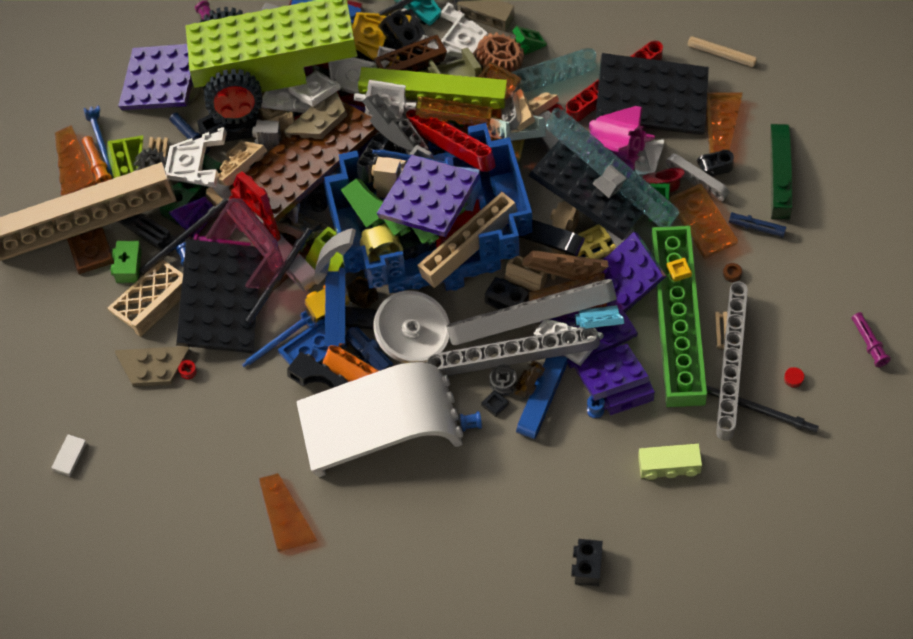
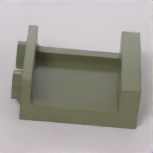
(464, 66)

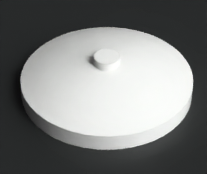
(411, 327)

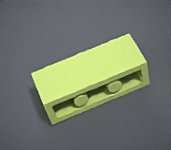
(670, 461)

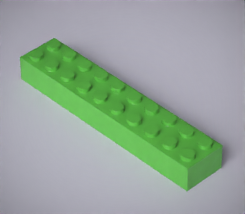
(679, 321)

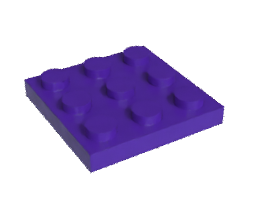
(632, 271)
(611, 372)

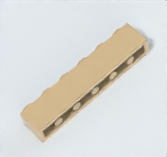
(465, 240)

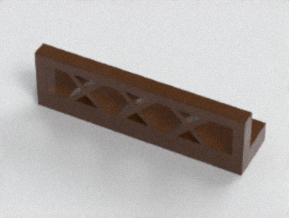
(416, 62)

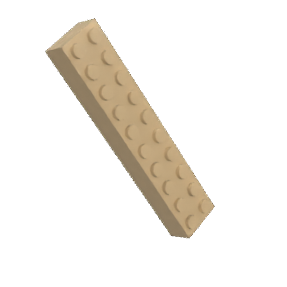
(84, 210)

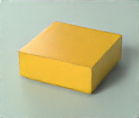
(679, 269)

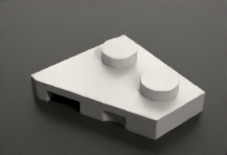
(649, 158)

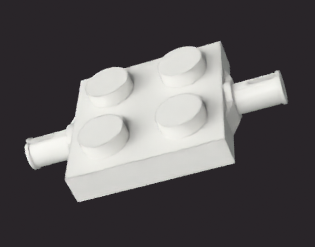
(392, 95)

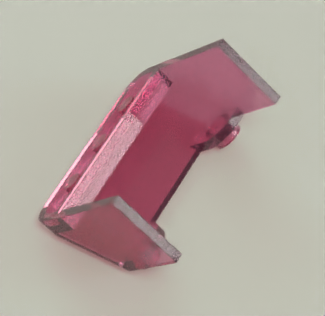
(240, 216)

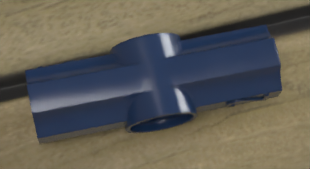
(367, 349)

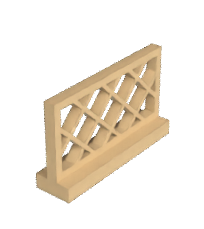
(160, 303)

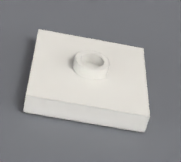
(316, 89)

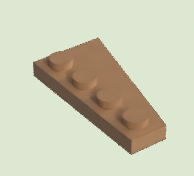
(564, 265)

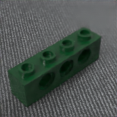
(187, 195)

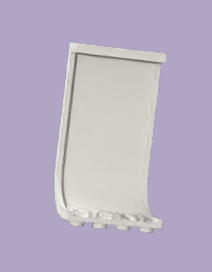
(377, 413)

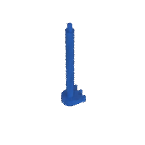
(92, 115)
(405, 157)
(305, 320)

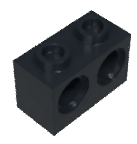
(397, 29)
(505, 299)
(590, 562)

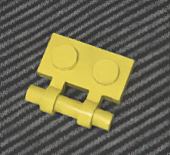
(594, 238)

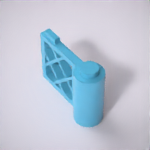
(598, 317)

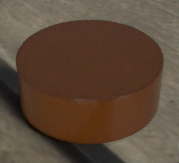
(732, 272)

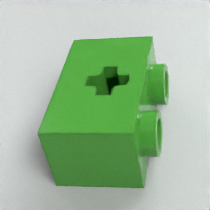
(126, 262)

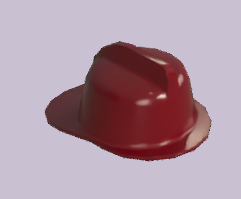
(668, 176)

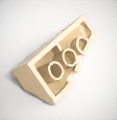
(566, 218)

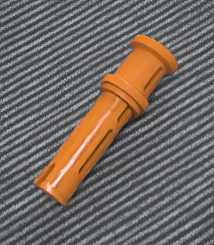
(98, 166)

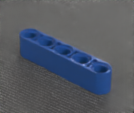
(540, 400)

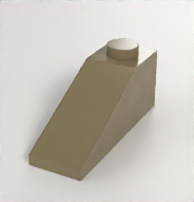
(488, 12)

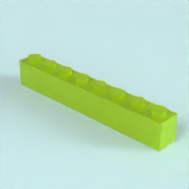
(440, 86)

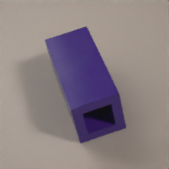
(629, 398)

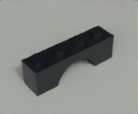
(306, 370)

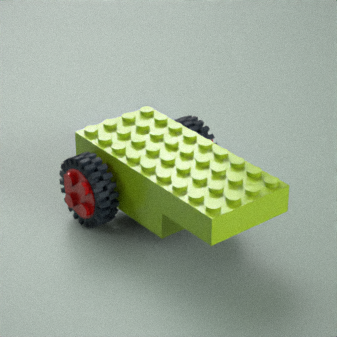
(263, 52)

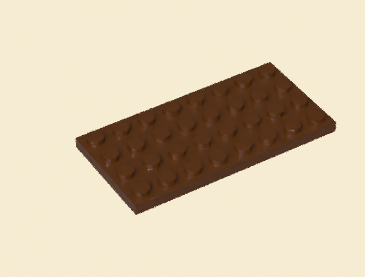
(301, 164)

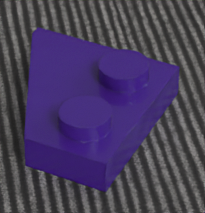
(191, 213)

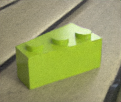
(123, 154)

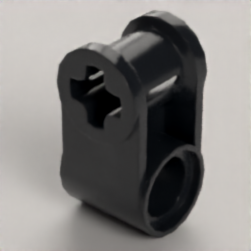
(715, 163)

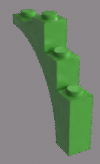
(367, 205)

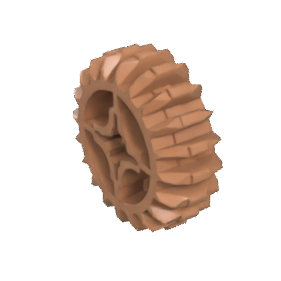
(501, 51)

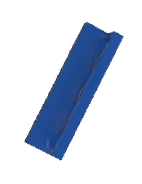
(335, 308)

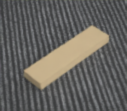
(525, 112)

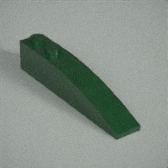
(780, 172)

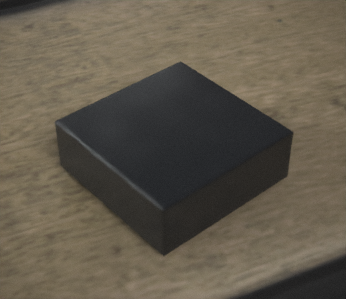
(495, 403)

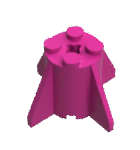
(622, 133)

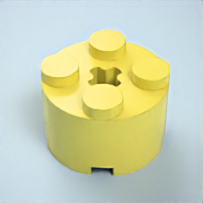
(379, 242)

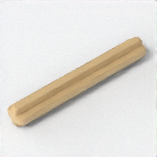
(722, 51)

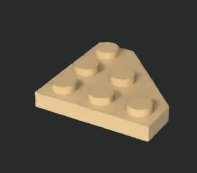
(239, 159)

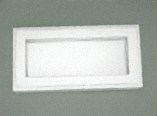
(68, 455)

